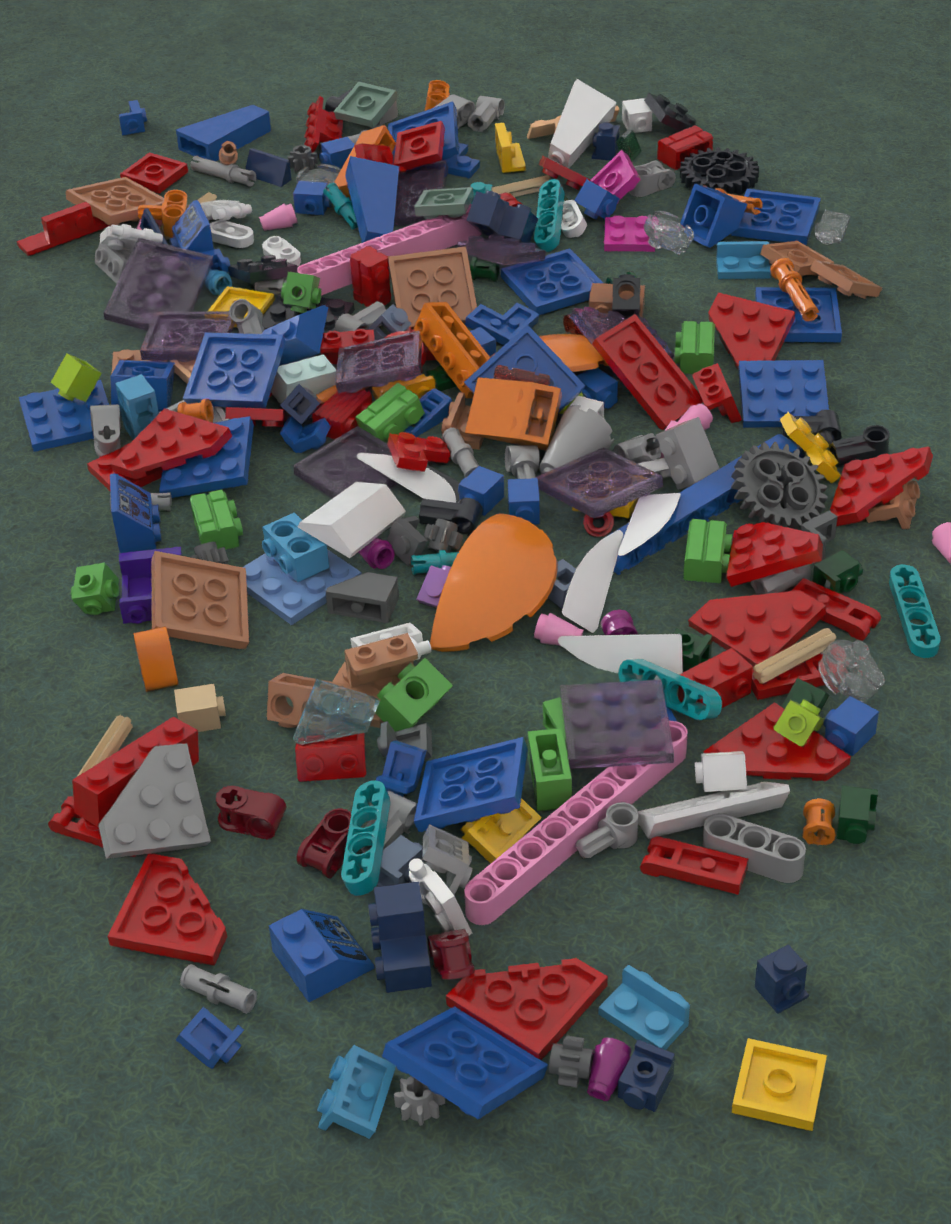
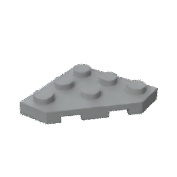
(157, 808)

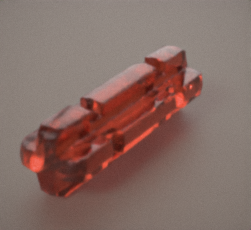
(503, 373)

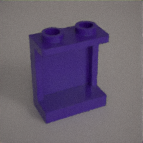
(137, 584)

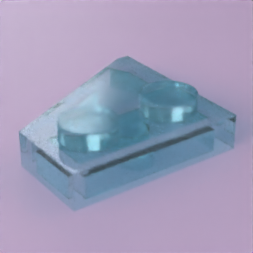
(334, 713)

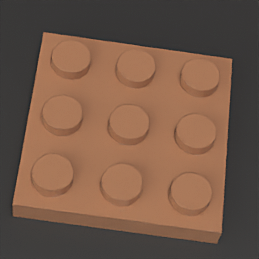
(114, 199)
(432, 278)
(200, 600)

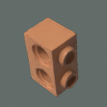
(294, 687)

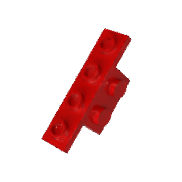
(321, 125)
(61, 228)

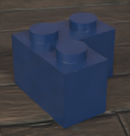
(495, 216)
(400, 937)

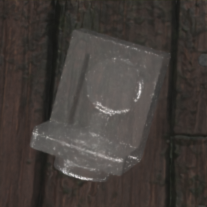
(832, 227)

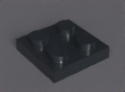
(670, 114)
(266, 269)

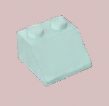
(311, 373)

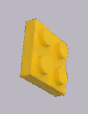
(779, 1084)

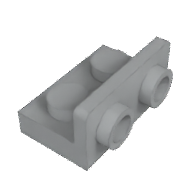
(112, 260)
(447, 855)

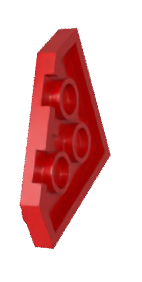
(750, 328)
(169, 442)
(876, 480)
(769, 550)
(758, 623)
(776, 756)
(168, 915)
(530, 1002)

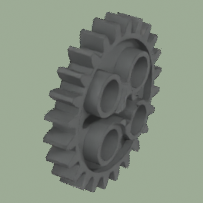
(778, 486)

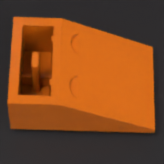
(514, 412)

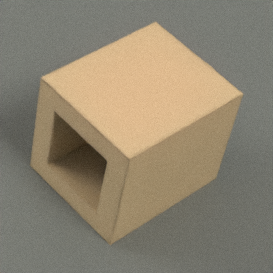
(200, 707)

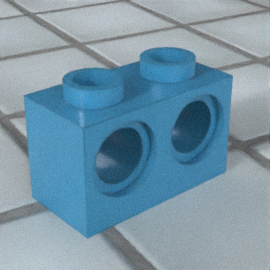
(136, 404)
(294, 549)

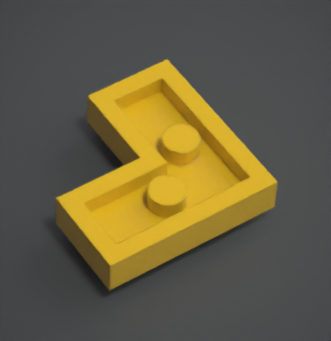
(813, 444)

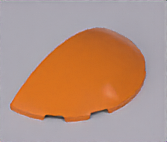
(574, 351)
(493, 582)

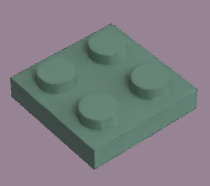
(366, 104)
(448, 202)

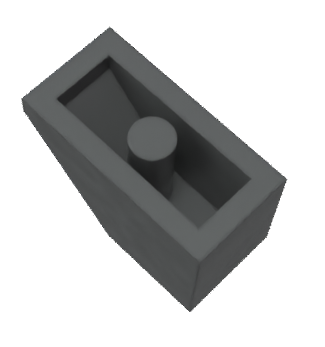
(364, 597)

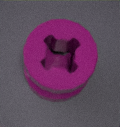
(618, 623)

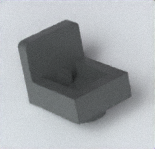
(824, 526)
(406, 539)
(417, 736)

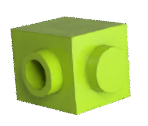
(75, 378)

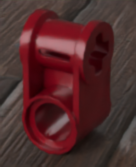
(252, 814)
(327, 843)
(451, 954)

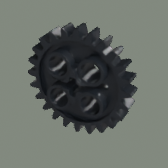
(720, 170)

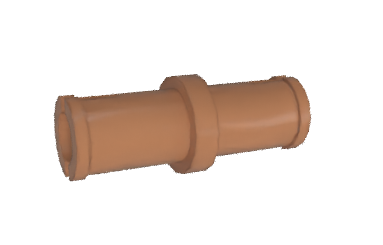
(228, 153)

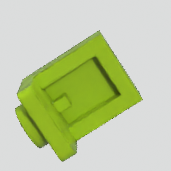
(799, 721)

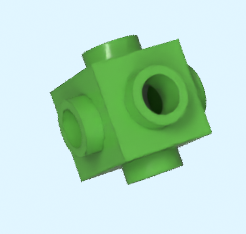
(300, 283)
(95, 589)

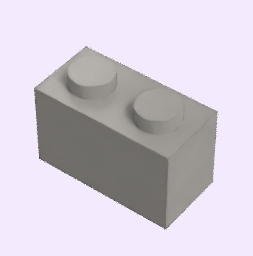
(687, 452)

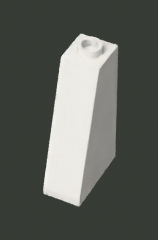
(579, 122)

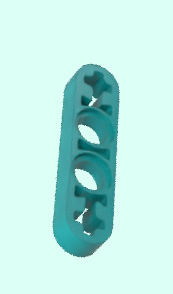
(550, 194)
(910, 611)
(671, 682)
(373, 835)

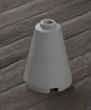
(575, 437)

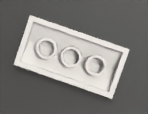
(354, 517)
(694, 811)

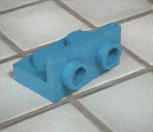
(742, 260)
(646, 1009)
(356, 1092)

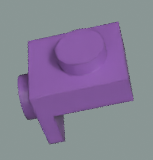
(433, 585)

